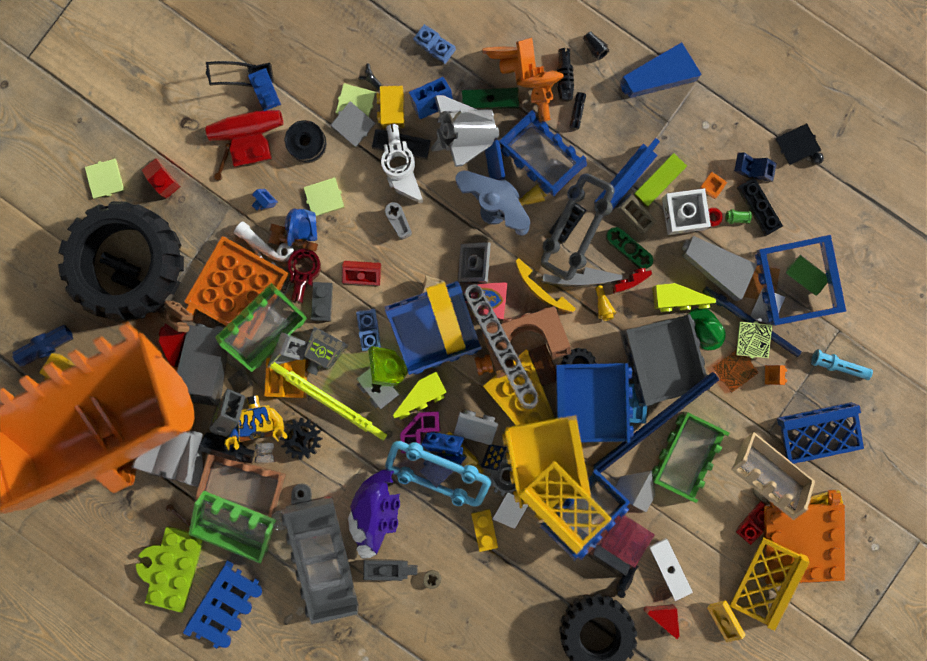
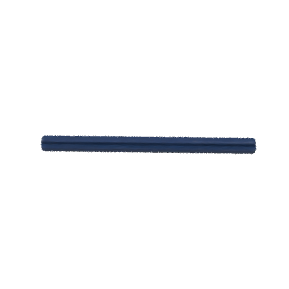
(656, 422)

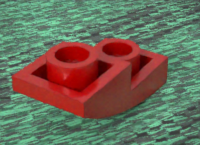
(636, 278)
(753, 524)

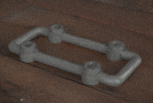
(602, 208)

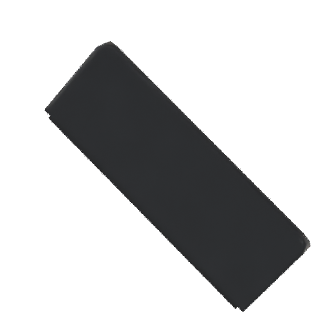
(609, 561)

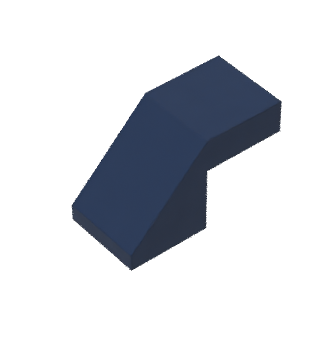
(752, 167)

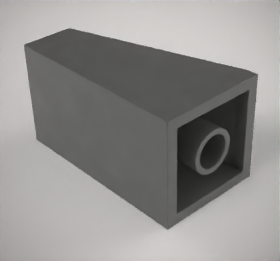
(203, 364)

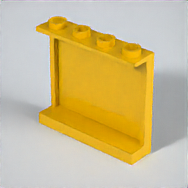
(536, 446)

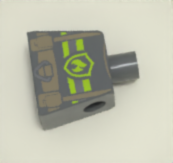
(323, 350)
(222, 421)

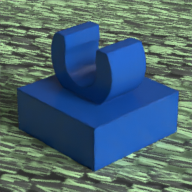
(263, 199)

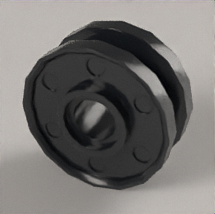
(300, 131)

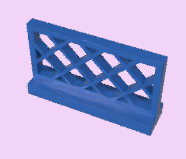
(631, 171)
(821, 416)

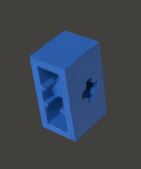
(424, 100)

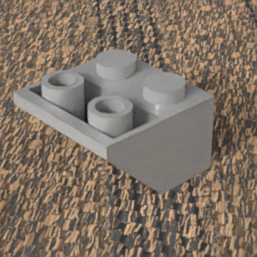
(475, 427)

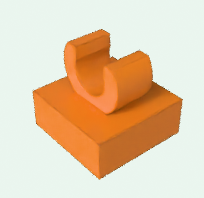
(713, 185)
(775, 375)

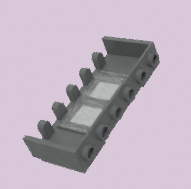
(320, 560)

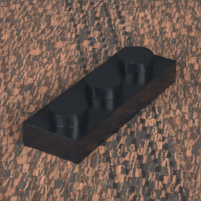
(418, 146)

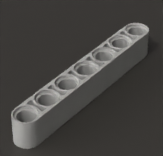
(497, 337)

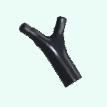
(371, 78)

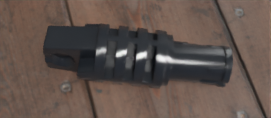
(566, 84)

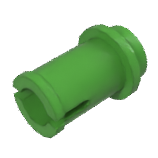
(738, 216)

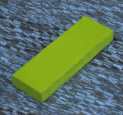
(660, 180)

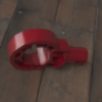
(300, 285)

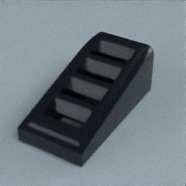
(581, 211)

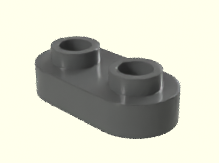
(295, 499)

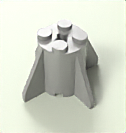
(463, 130)
(175, 459)

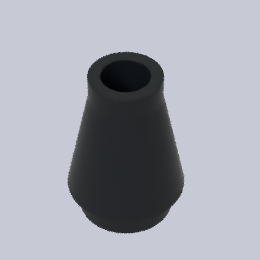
(597, 47)

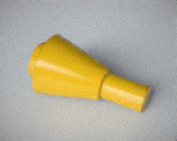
(534, 195)
(605, 309)

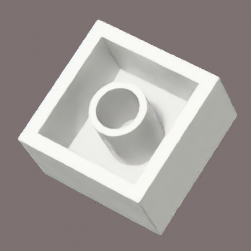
(686, 211)

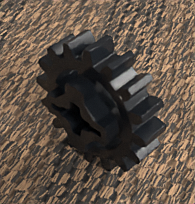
(298, 430)

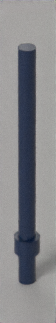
(721, 301)

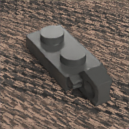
(388, 569)

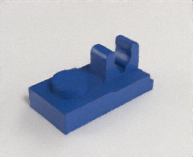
(264, 89)

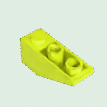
(674, 296)
(424, 391)

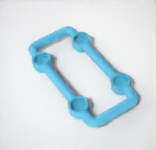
(458, 496)

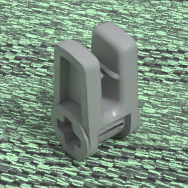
(398, 222)

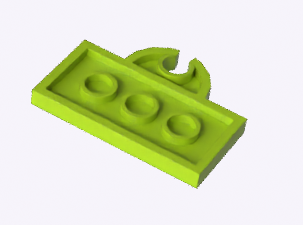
(171, 569)

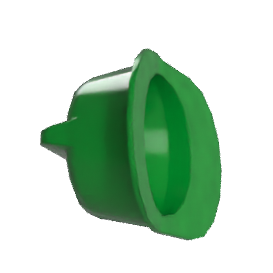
(708, 329)

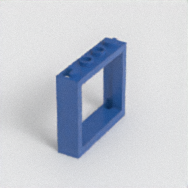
(831, 273)

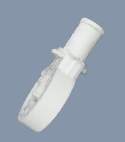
(395, 151)

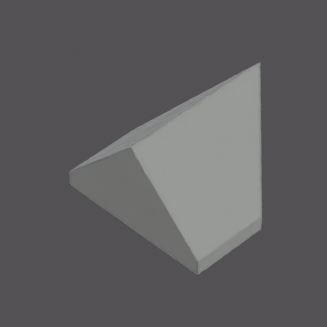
(288, 349)
(637, 489)

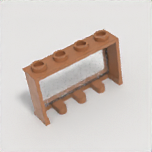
(242, 484)

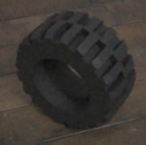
(591, 608)

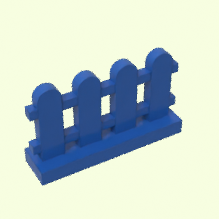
(219, 615)

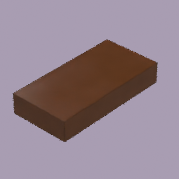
(543, 364)

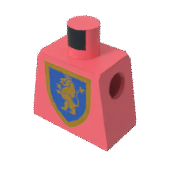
(495, 295)

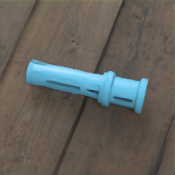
(832, 364)

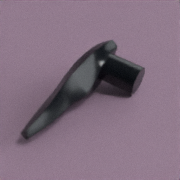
(625, 582)

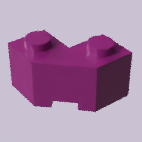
(421, 423)

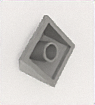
(474, 263)

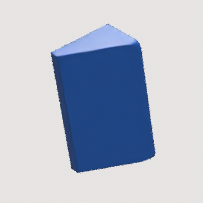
(495, 161)

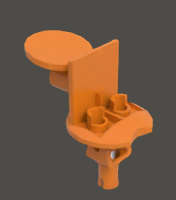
(522, 63)

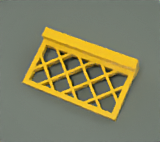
(550, 515)
(786, 589)

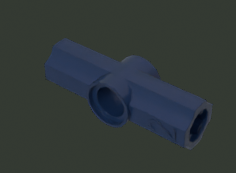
(42, 345)

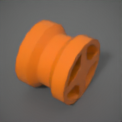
(484, 365)

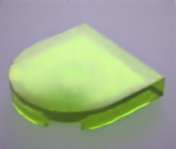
(386, 366)

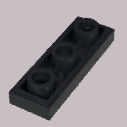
(753, 196)

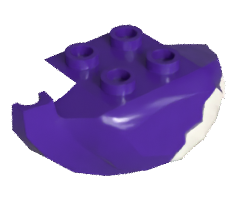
(373, 513)

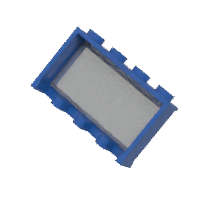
(541, 154)
(607, 498)

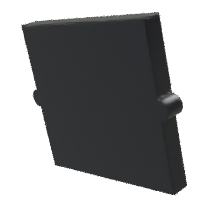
(798, 144)

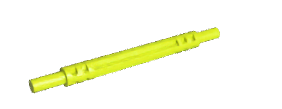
(328, 401)

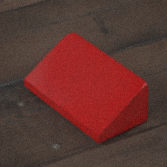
(361, 273)

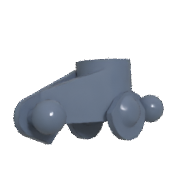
(497, 200)

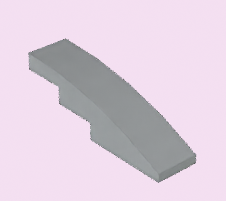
(589, 277)

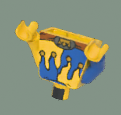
(256, 423)

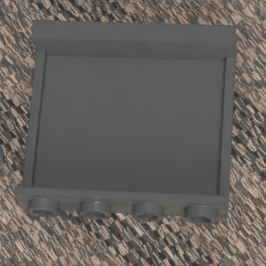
(664, 359)

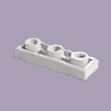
(674, 579)

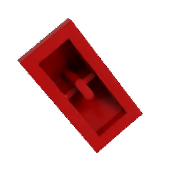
(666, 617)

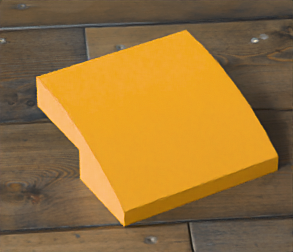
(277, 385)

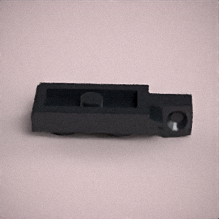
(216, 446)

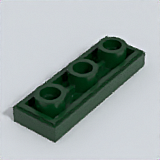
(502, 98)

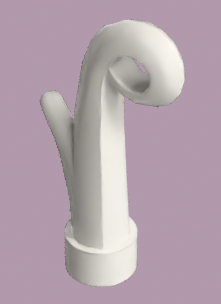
(258, 245)

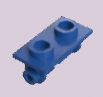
(443, 442)

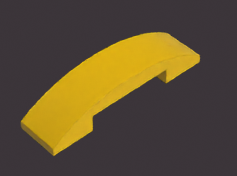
(561, 305)
(445, 318)

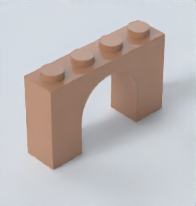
(544, 322)

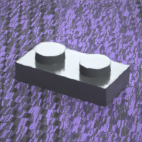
(322, 301)

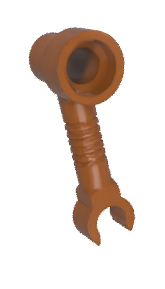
(277, 236)

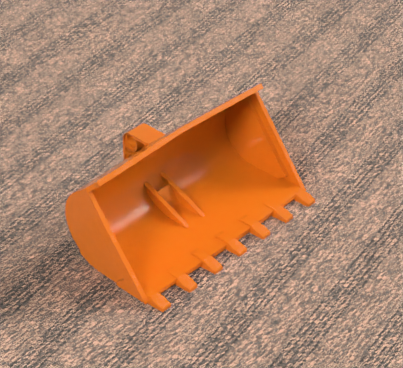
(89, 421)

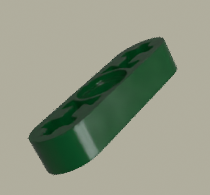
(621, 236)

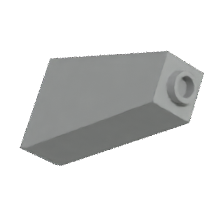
(722, 267)

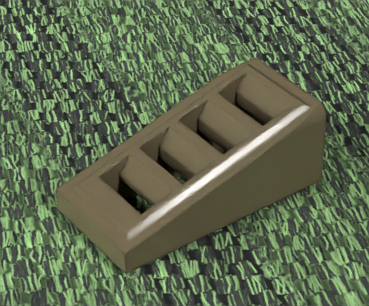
(620, 207)

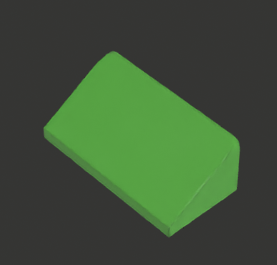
(807, 275)

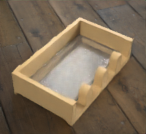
(773, 476)

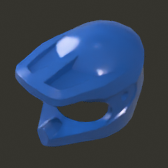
(300, 225)

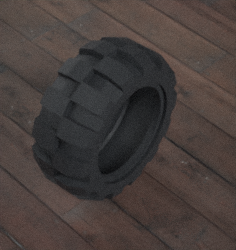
(84, 243)

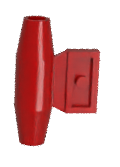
(247, 136)

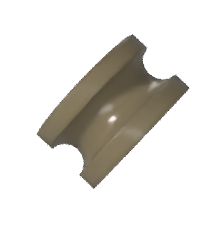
(438, 580)

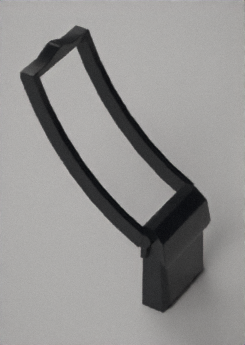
(251, 69)

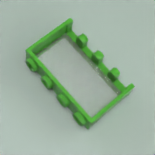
(258, 327)
(688, 455)
(231, 526)

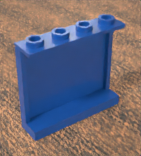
(419, 332)
(598, 399)

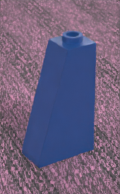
(661, 73)

